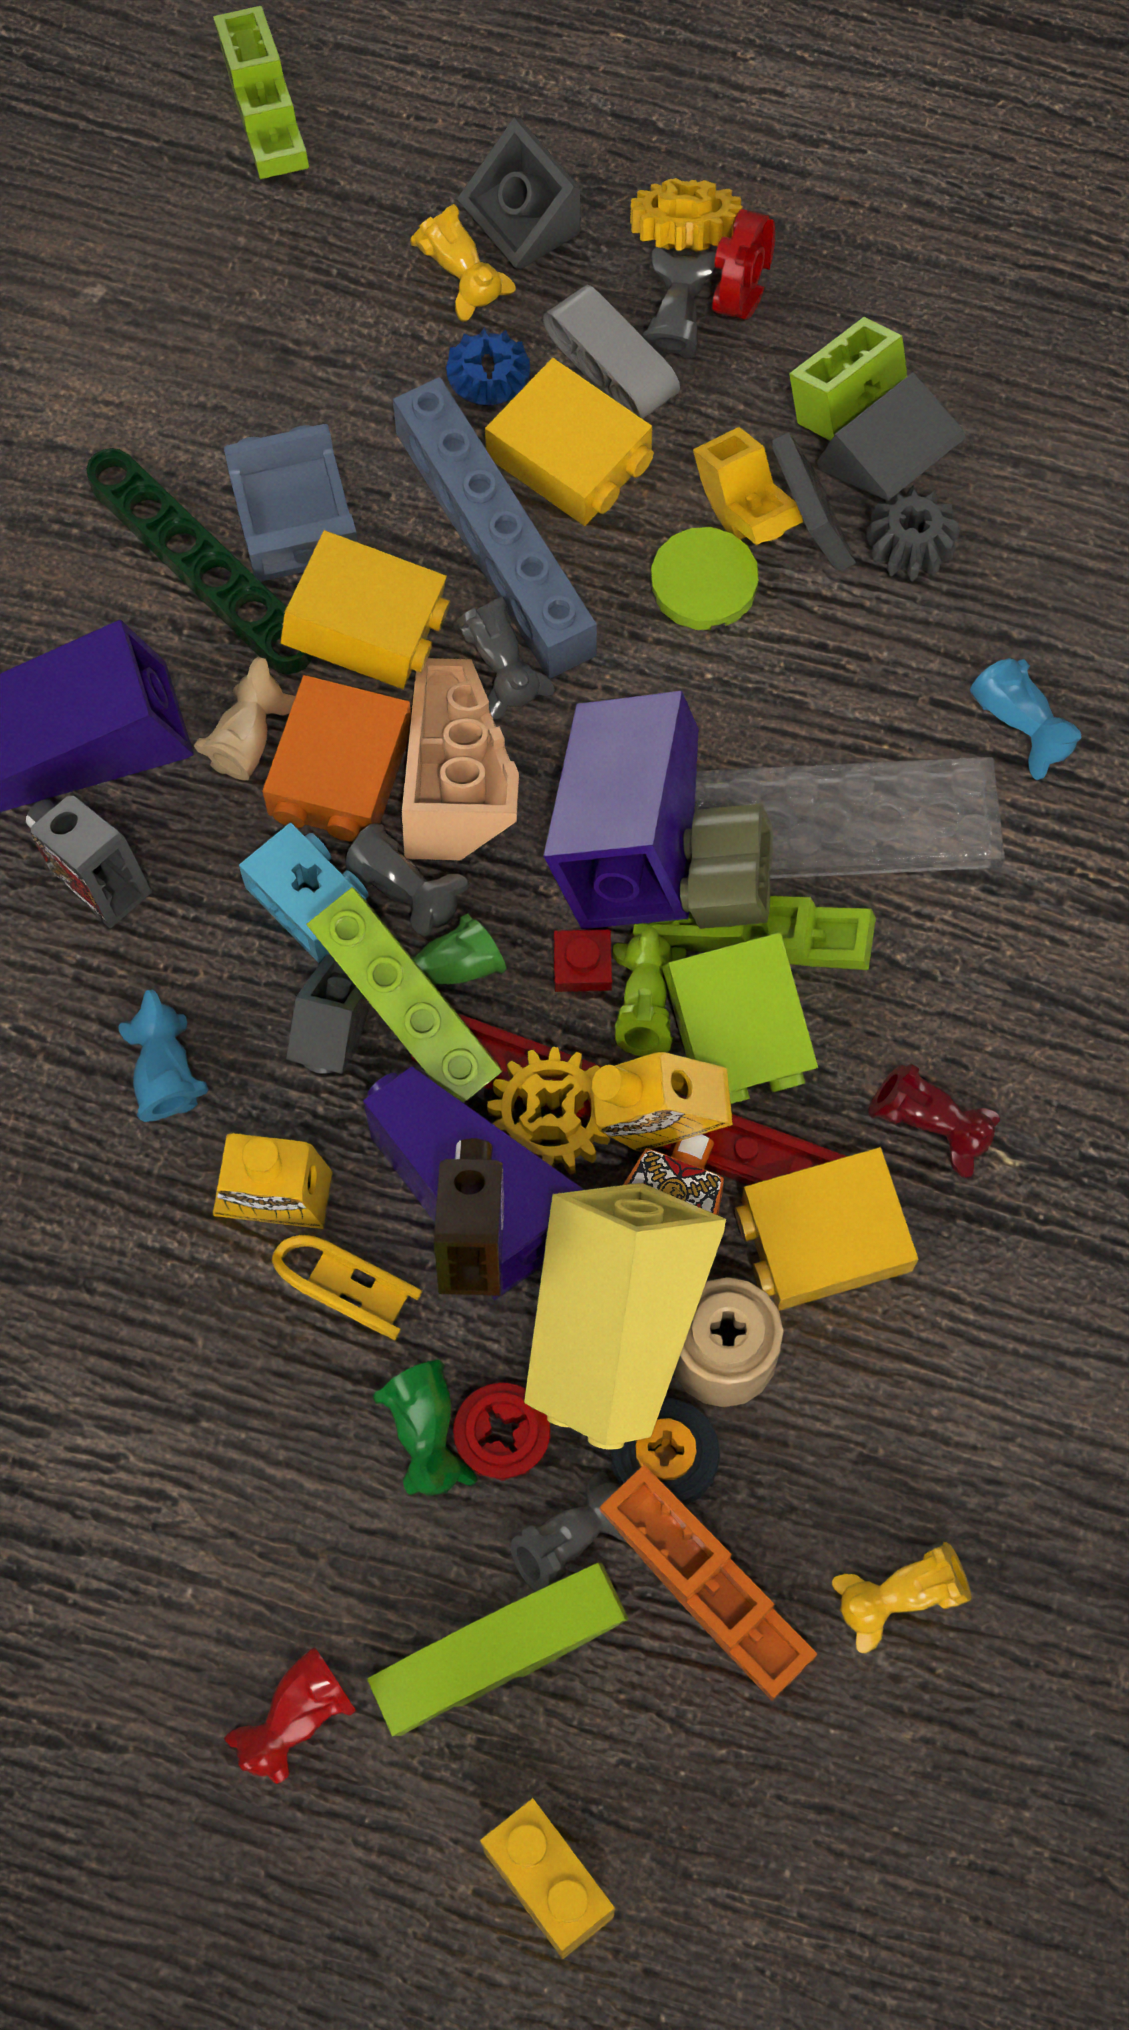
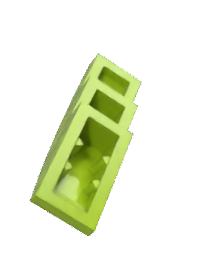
(261, 92)
(809, 933)
(497, 1649)

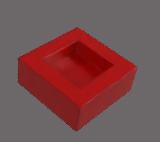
(582, 960)

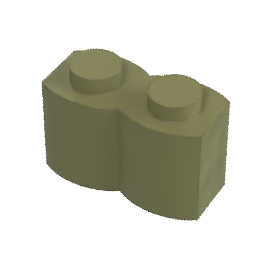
(728, 866)

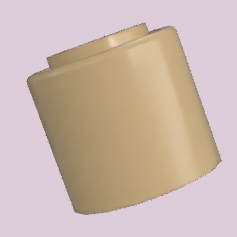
(738, 1372)

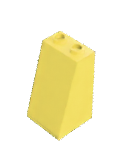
(616, 1307)

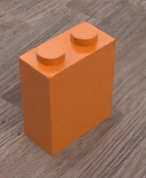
(337, 758)

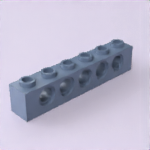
(495, 528)

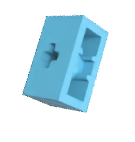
(283, 868)

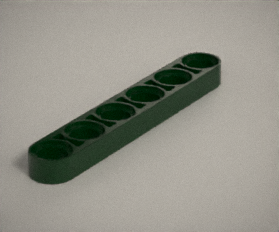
(194, 563)

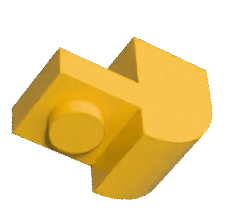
(742, 488)

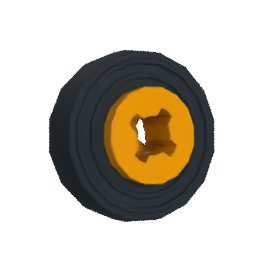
(688, 1433)

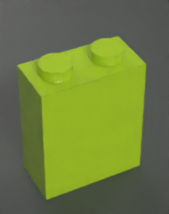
(743, 1014)

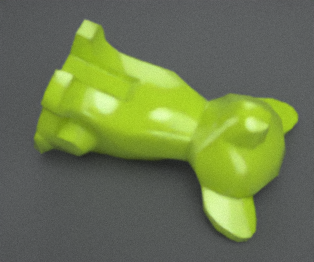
(643, 1020)

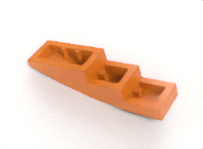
(707, 1582)

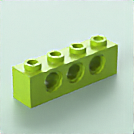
(404, 996)

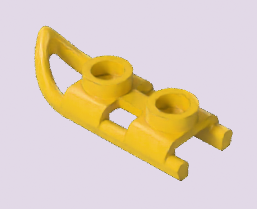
(333, 1278)

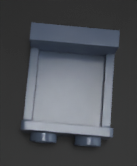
(287, 497)

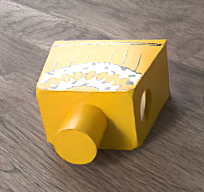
(642, 1106)
(269, 1182)

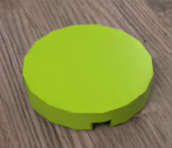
(704, 578)

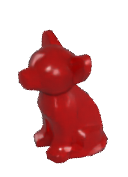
(298, 1708)

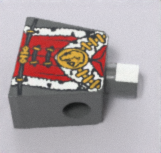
(77, 842)

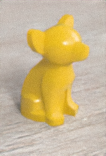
(457, 253)
(912, 1588)

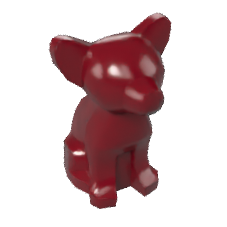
(923, 1105)

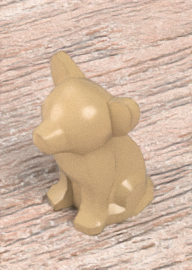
(242, 730)

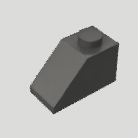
(327, 1020)

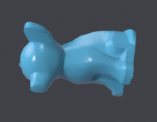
(1018, 702)
(162, 1071)

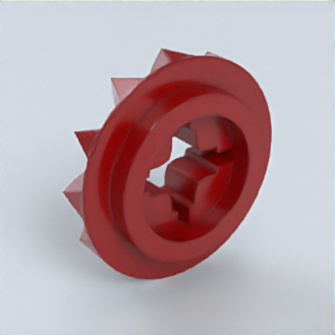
(474, 1425)

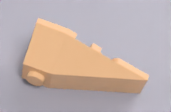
(457, 766)

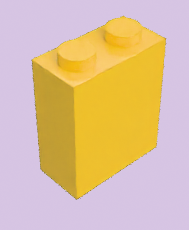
(569, 442)
(365, 610)
(826, 1229)
(548, 1878)

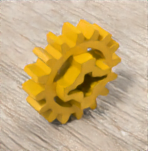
(684, 214)
(536, 1093)

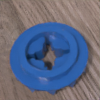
(468, 376)

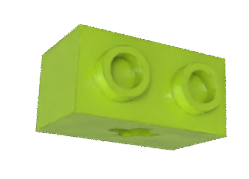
(847, 377)

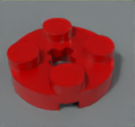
(742, 264)

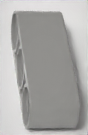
(611, 352)

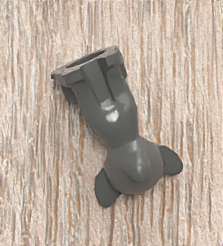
(676, 321)
(497, 644)
(378, 863)
(546, 1549)

